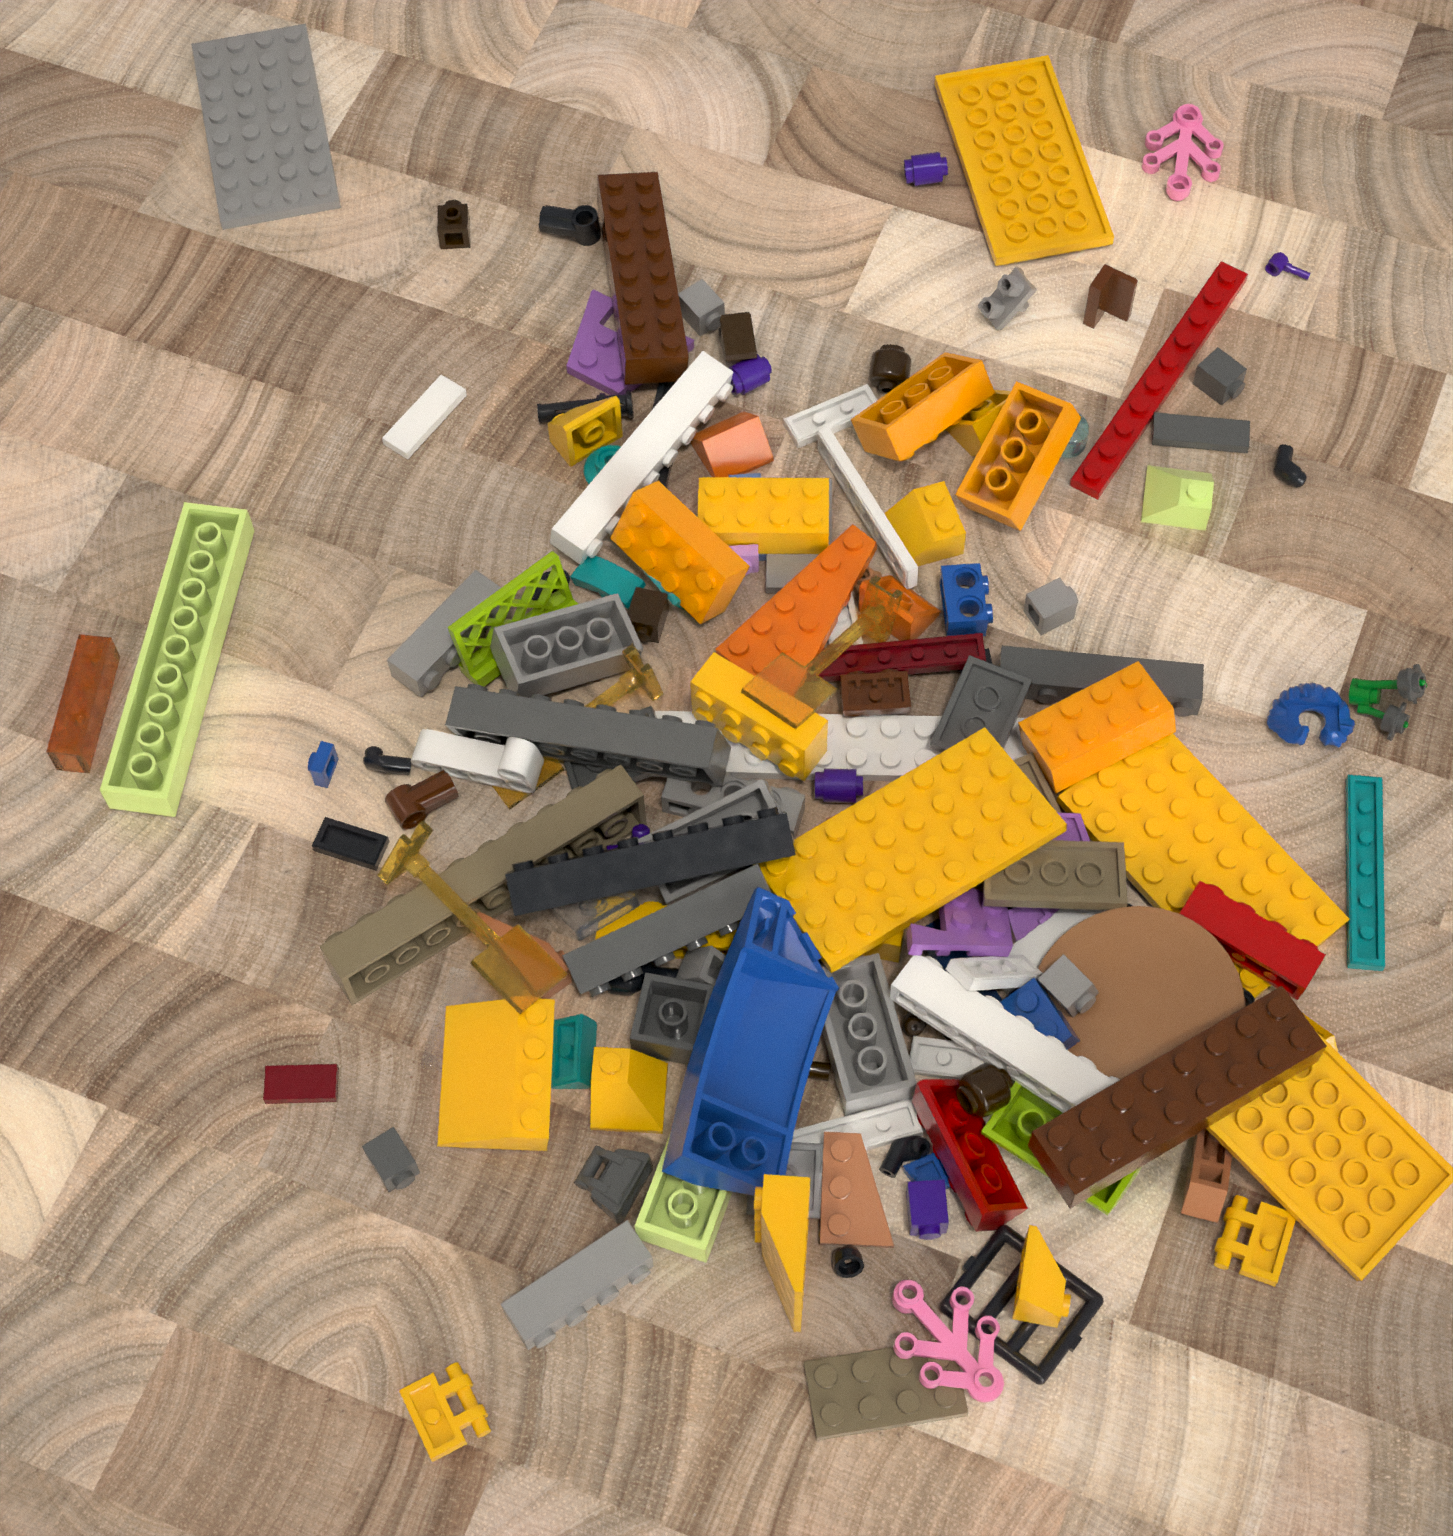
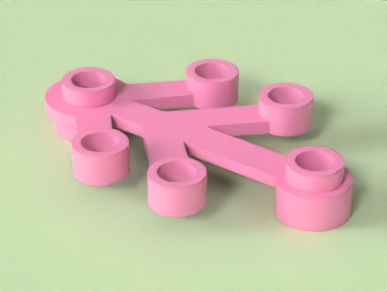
(1186, 121)
(950, 1344)

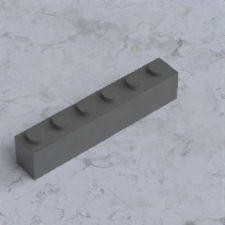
(1065, 673)
(663, 932)

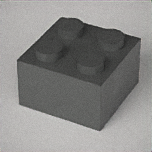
(669, 1017)

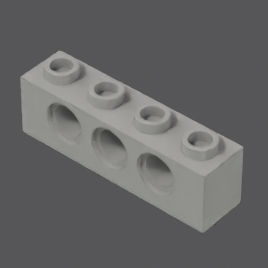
(680, 800)

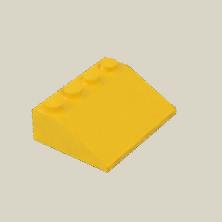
(496, 1076)
(782, 1230)

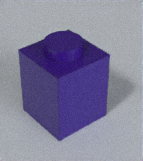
(927, 1208)

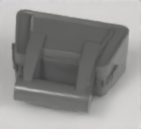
(619, 1182)

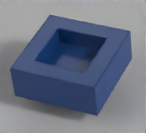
(323, 764)

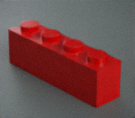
(1253, 941)

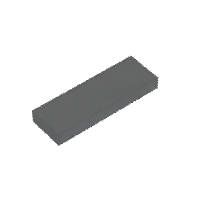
(1201, 432)

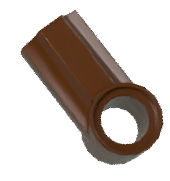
(413, 803)

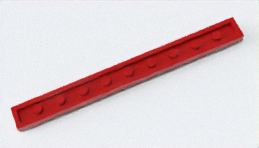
(1158, 380)

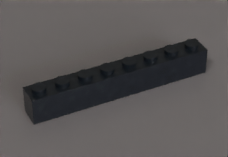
(650, 862)

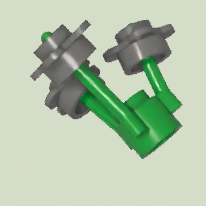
(1365, 693)

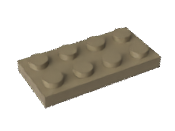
(1063, 877)
(877, 1393)

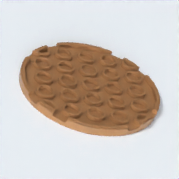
(1155, 983)

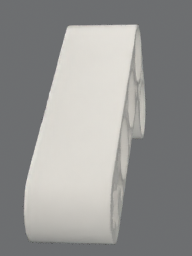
(507, 766)

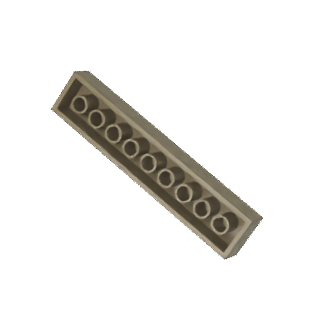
(421, 925)

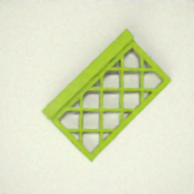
(481, 665)

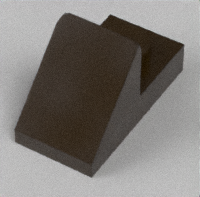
(737, 336)

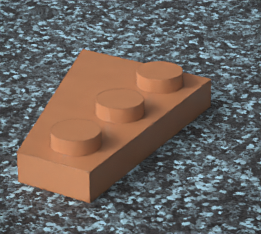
(850, 1196)

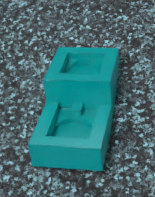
(607, 579)

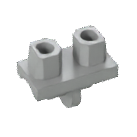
(1008, 298)

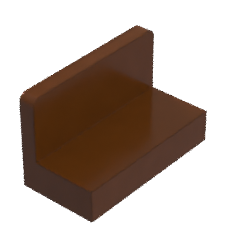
(1110, 293)

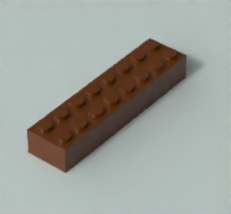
(641, 278)
(1175, 1096)

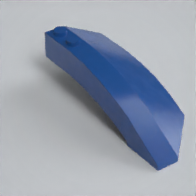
(751, 1054)

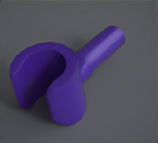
(1280, 262)

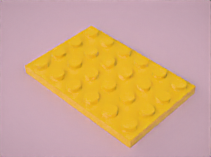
(1338, 1160)

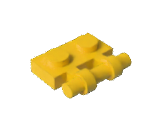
(1267, 1242)
(434, 1417)

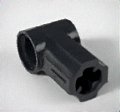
(577, 223)

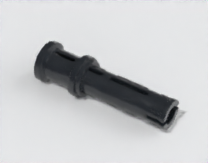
(547, 412)

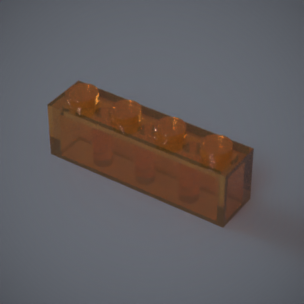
(83, 704)

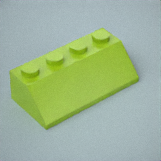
(1012, 1131)

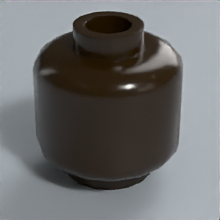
(889, 367)
(984, 1090)

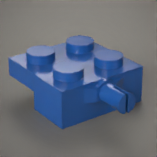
(1036, 1006)

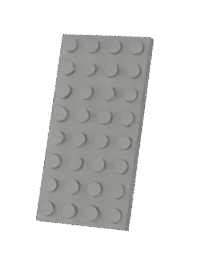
(265, 127)

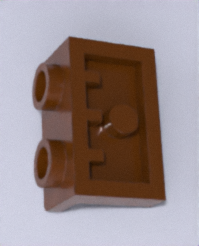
(875, 693)

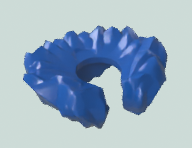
(1310, 697)

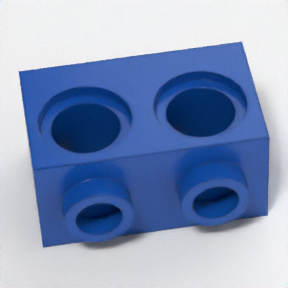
(964, 600)

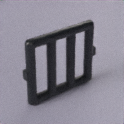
(1011, 1350)

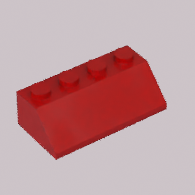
(969, 1158)

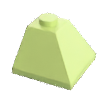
(1177, 497)

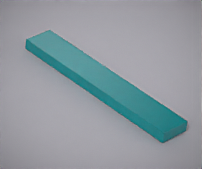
(1365, 873)

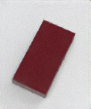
(301, 1083)

